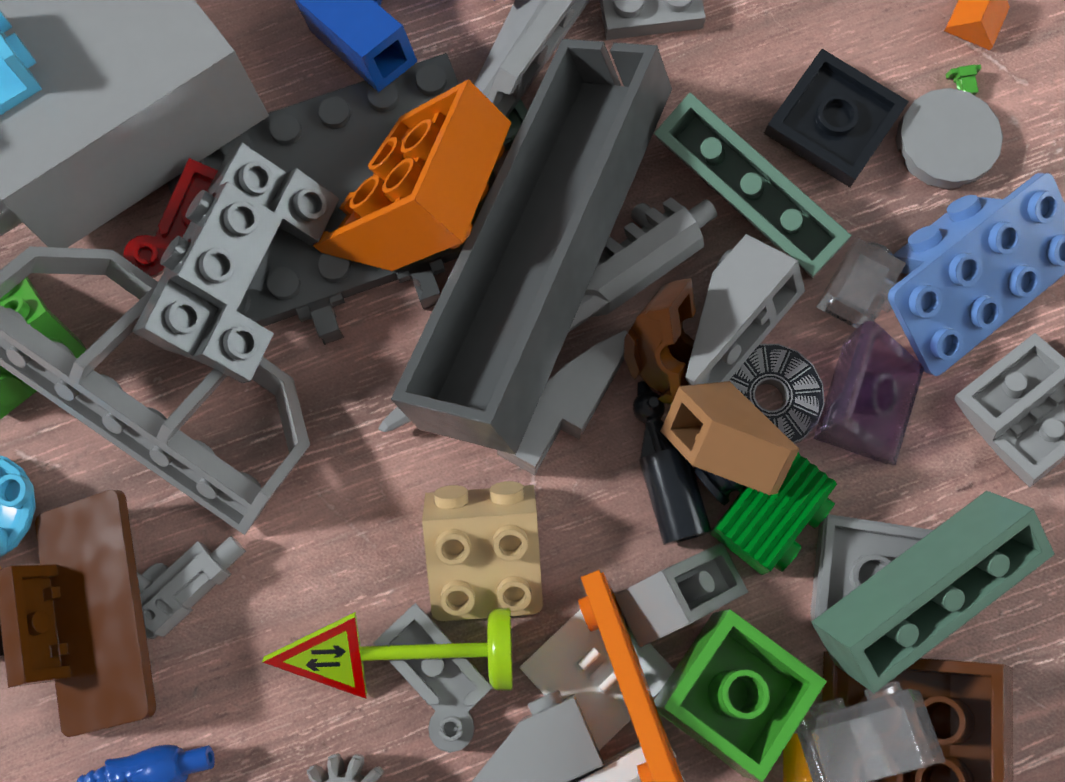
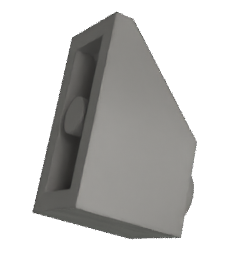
(680, 594)

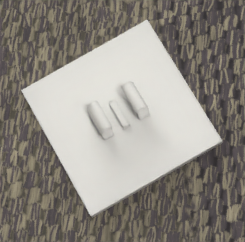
(579, 665)

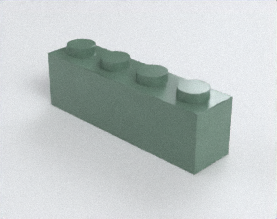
(752, 185)
(933, 589)

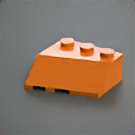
(423, 182)

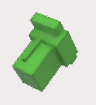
(965, 77)

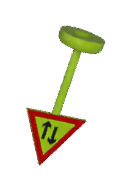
(337, 659)

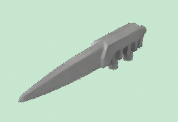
(631, 265)

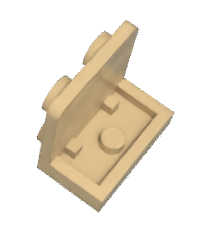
(482, 551)

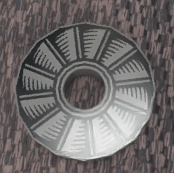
(796, 381)

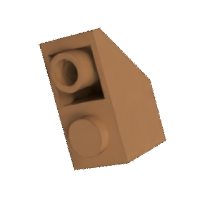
(728, 436)

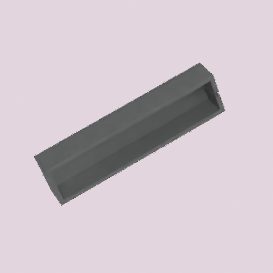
(535, 246)

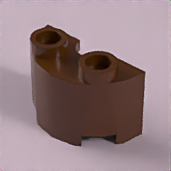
(657, 342)

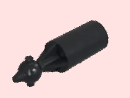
(668, 475)

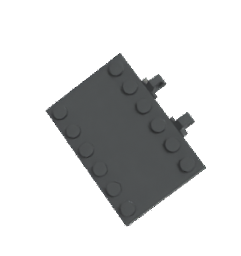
(332, 144)

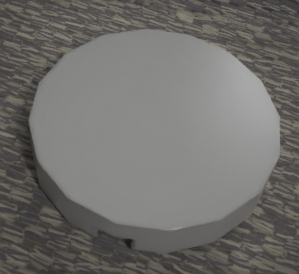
(949, 138)

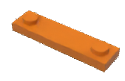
(603, 613)

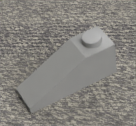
(742, 306)
(545, 745)

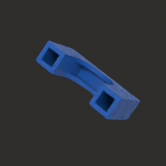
(362, 37)

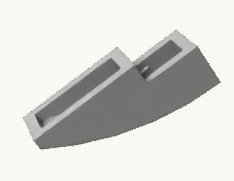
(569, 401)

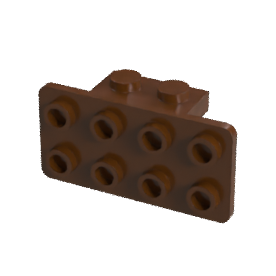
(81, 617)

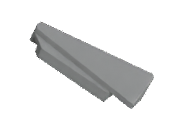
(524, 47)

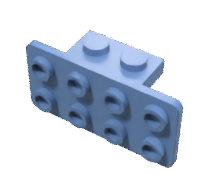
(978, 269)

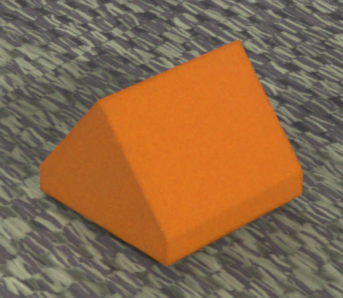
(978, 21)

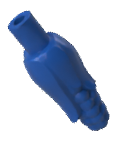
(154, 764)

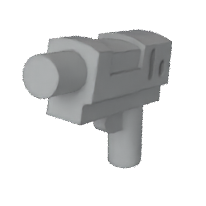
(173, 591)

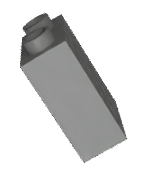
(118, 110)

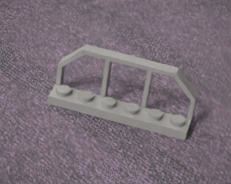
(121, 418)

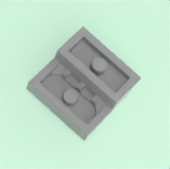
(1021, 408)

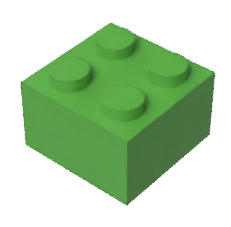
(739, 694)

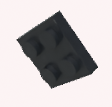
(835, 117)

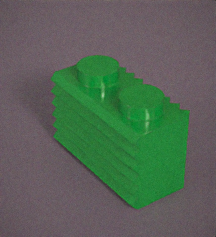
(765, 526)

